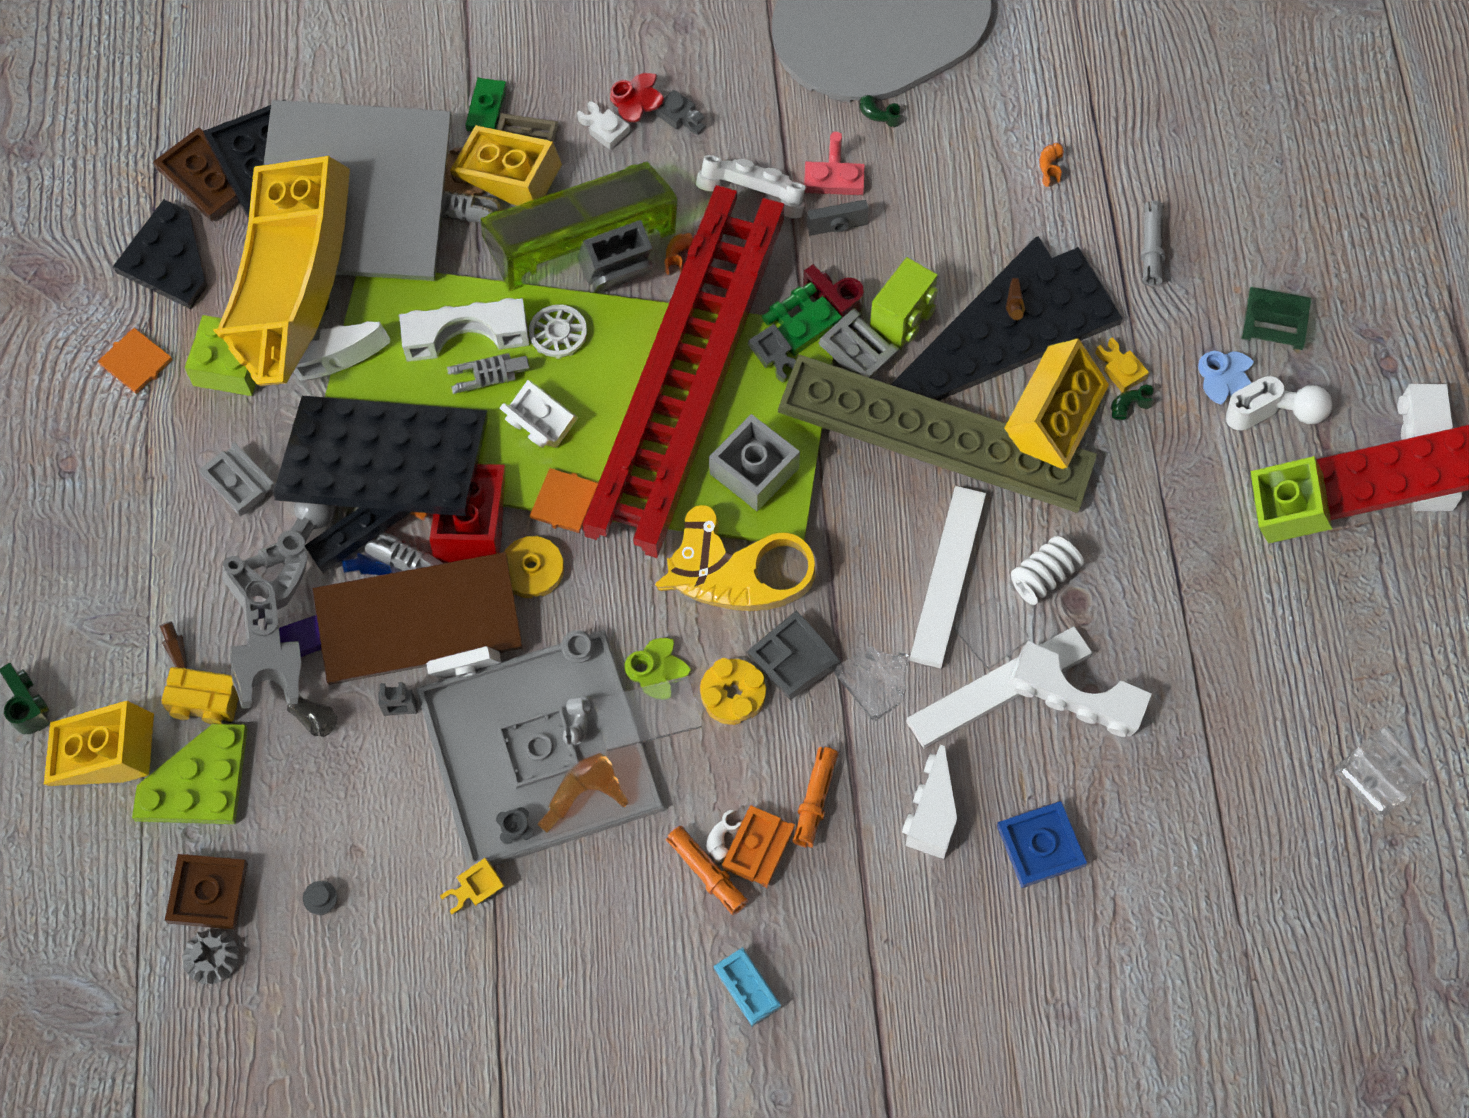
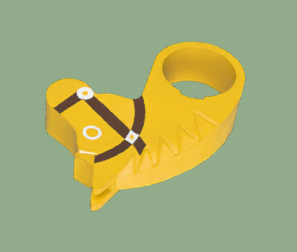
(724, 579)

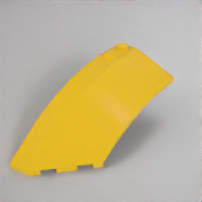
(286, 265)

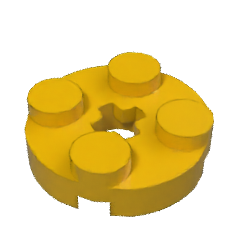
(727, 673)

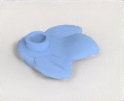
(1228, 377)

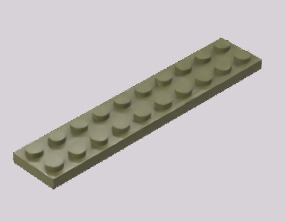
(929, 432)

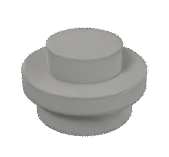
(577, 646)

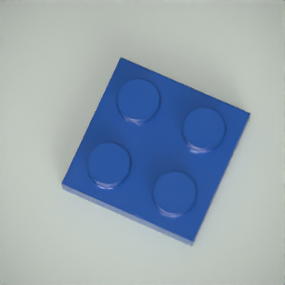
(1041, 844)

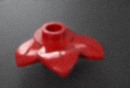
(636, 96)

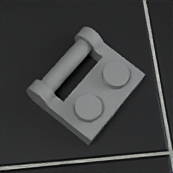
(854, 352)

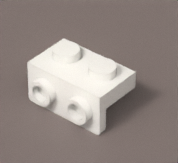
(539, 415)

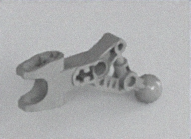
(264, 654)

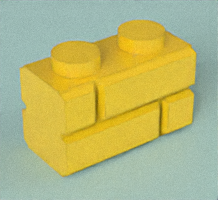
(200, 695)

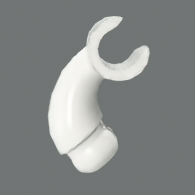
(715, 843)

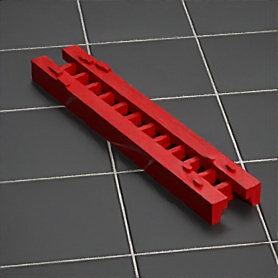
(703, 387)

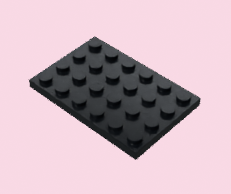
(382, 455)

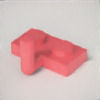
(834, 176)

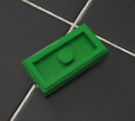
(486, 104)

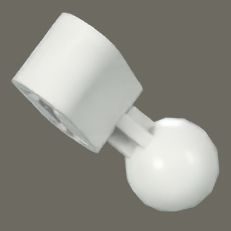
(1267, 395)

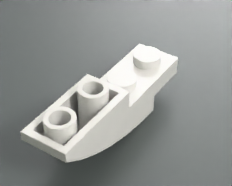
(341, 349)

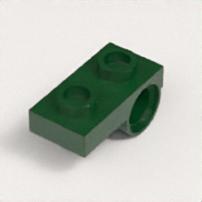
(23, 700)

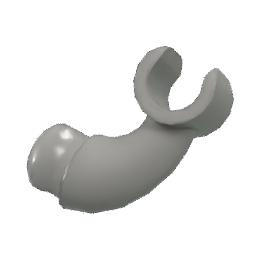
(577, 731)

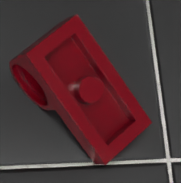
(835, 293)

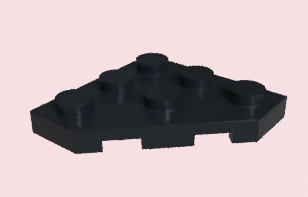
(166, 256)

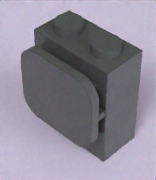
(616, 257)

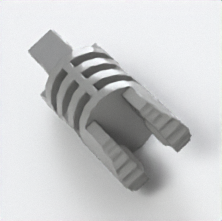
(467, 207)
(488, 371)
(398, 553)

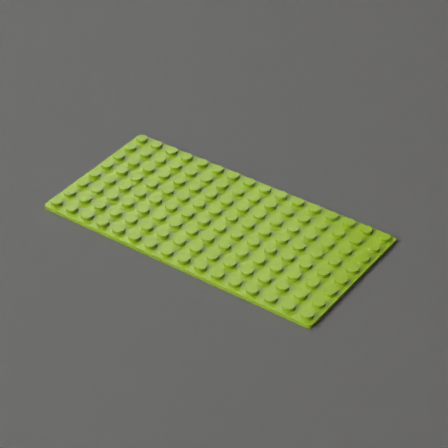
(591, 384)

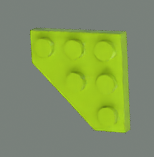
(196, 782)

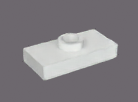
(463, 663)

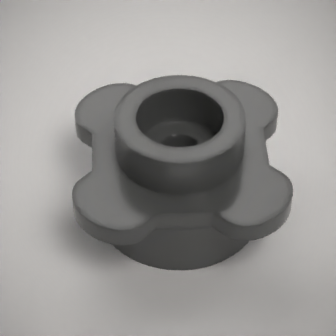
(518, 816)

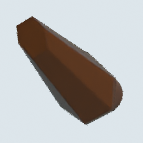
(1015, 302)
(174, 645)

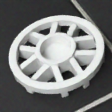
(557, 331)

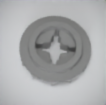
(225, 962)

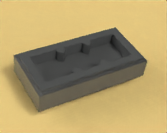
(837, 217)

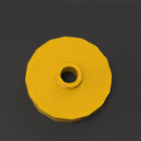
(544, 576)

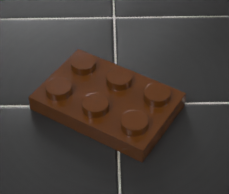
(197, 175)

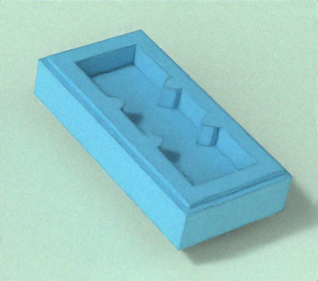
(747, 987)

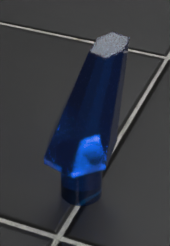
(366, 566)

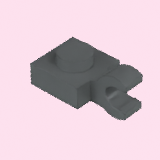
(680, 110)

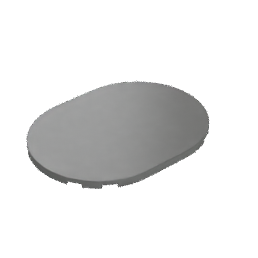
(874, 44)

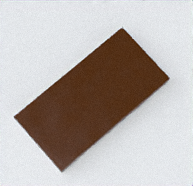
(415, 617)

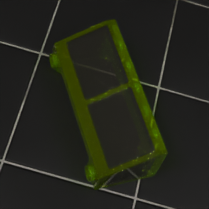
(562, 220)

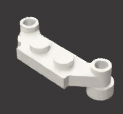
(754, 177)

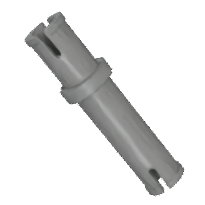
(1153, 253)

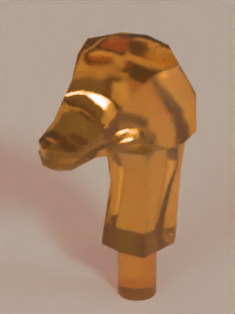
(589, 774)

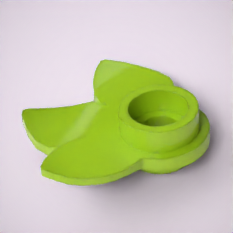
(659, 663)

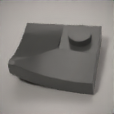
(793, 656)

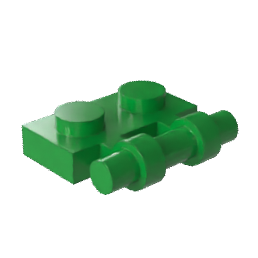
(808, 324)

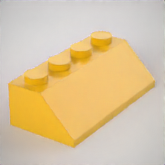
(1057, 404)

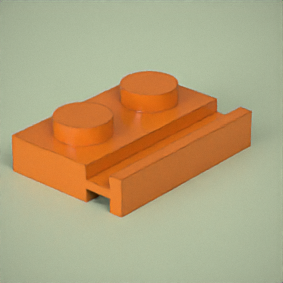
(758, 846)

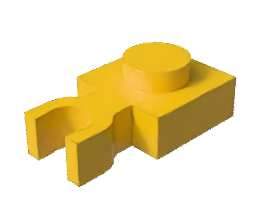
(1122, 369)
(477, 884)

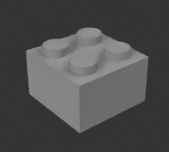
(754, 462)

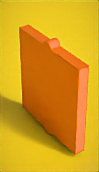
(135, 360)
(563, 500)

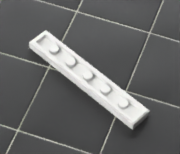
(947, 577)
(987, 693)

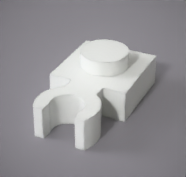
(604, 127)

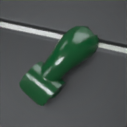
(871, 111)
(1123, 401)

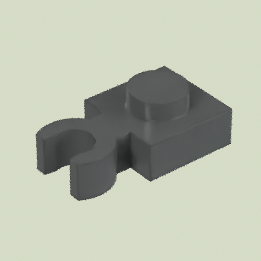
(772, 349)
(396, 700)

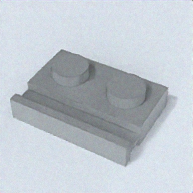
(237, 479)

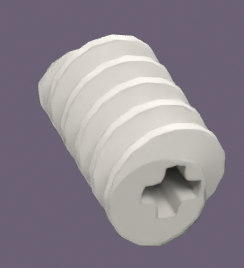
(1044, 567)

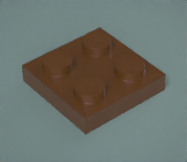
(206, 891)

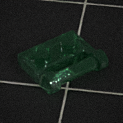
(1276, 309)

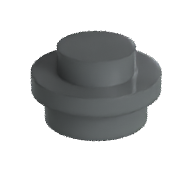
(320, 898)

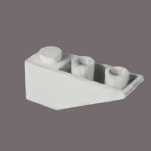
(936, 812)

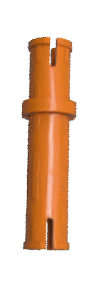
(812, 810)
(716, 881)

